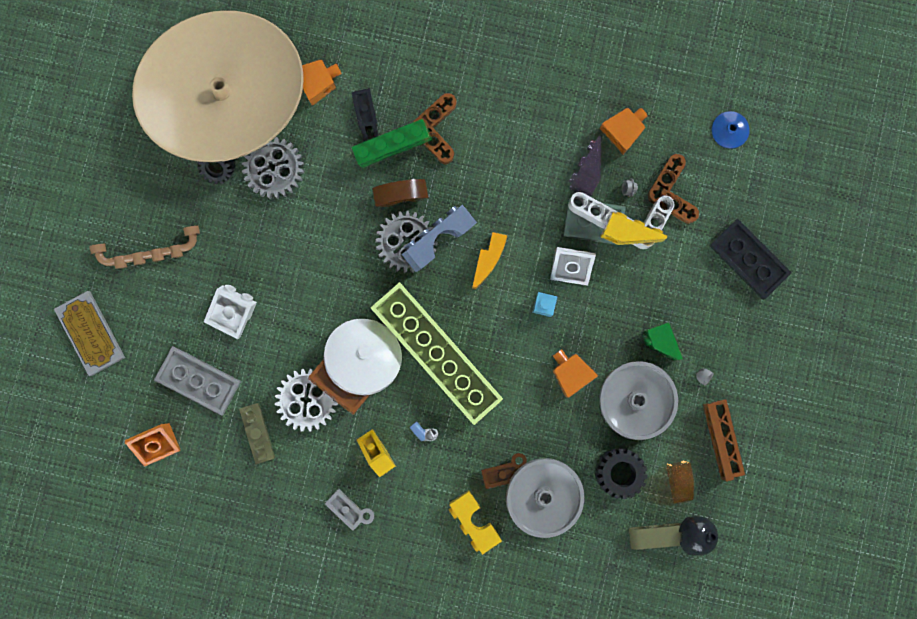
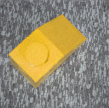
(375, 453)

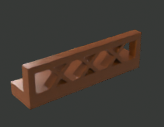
(718, 440)

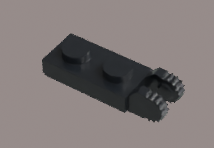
(365, 112)

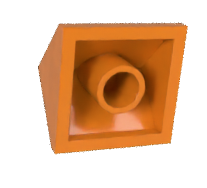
(153, 444)

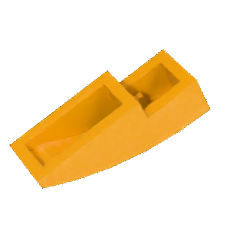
(489, 258)

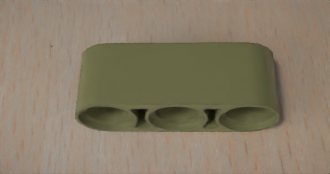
(655, 536)

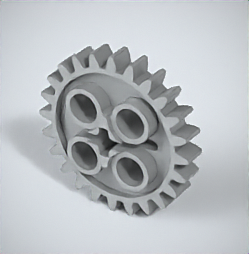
(279, 184)
(394, 229)

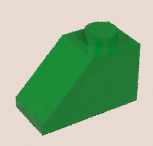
(662, 341)

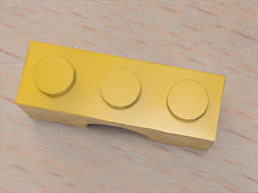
(483, 537)

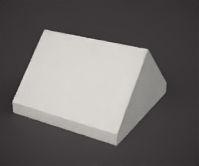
(572, 266)

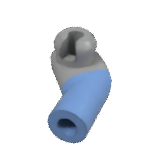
(424, 434)

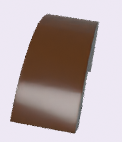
(400, 191)

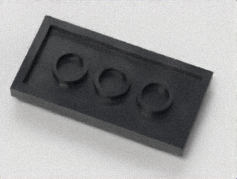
(750, 259)

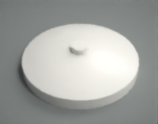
(362, 356)

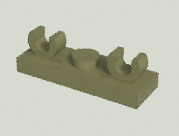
(257, 433)

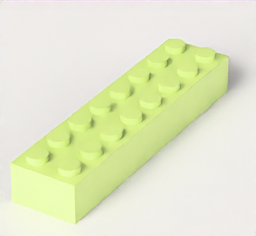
(436, 353)

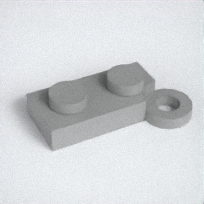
(348, 510)

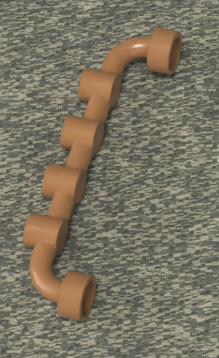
(139, 257)

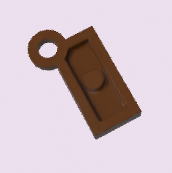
(502, 473)

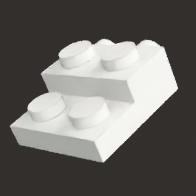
(230, 311)

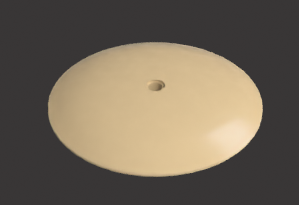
(187, 65)

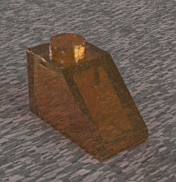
(681, 481)

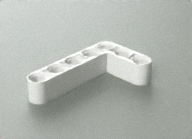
(605, 211)

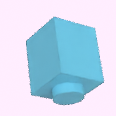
(544, 304)

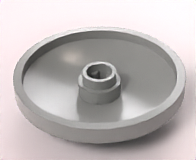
(638, 400)
(545, 497)

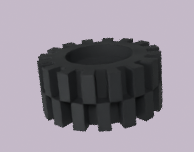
(215, 174)

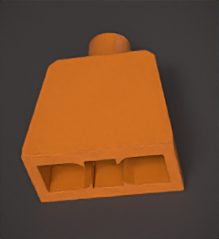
(318, 80)
(624, 128)
(572, 373)

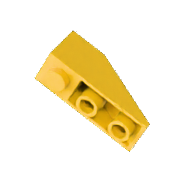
(625, 231)

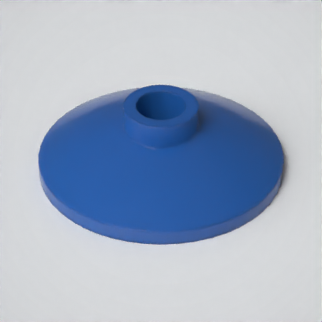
(726, 137)

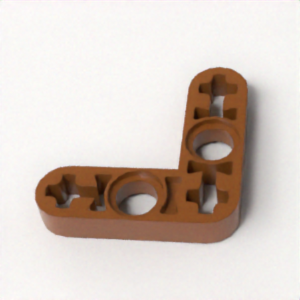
(431, 124)
(682, 216)

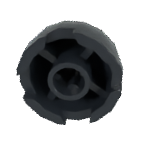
(698, 535)

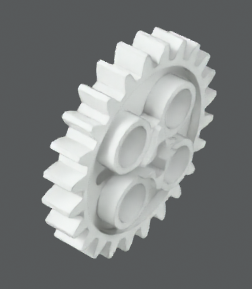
(289, 398)

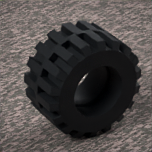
(636, 479)

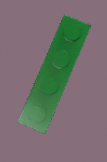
(392, 143)

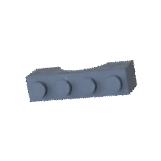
(422, 252)

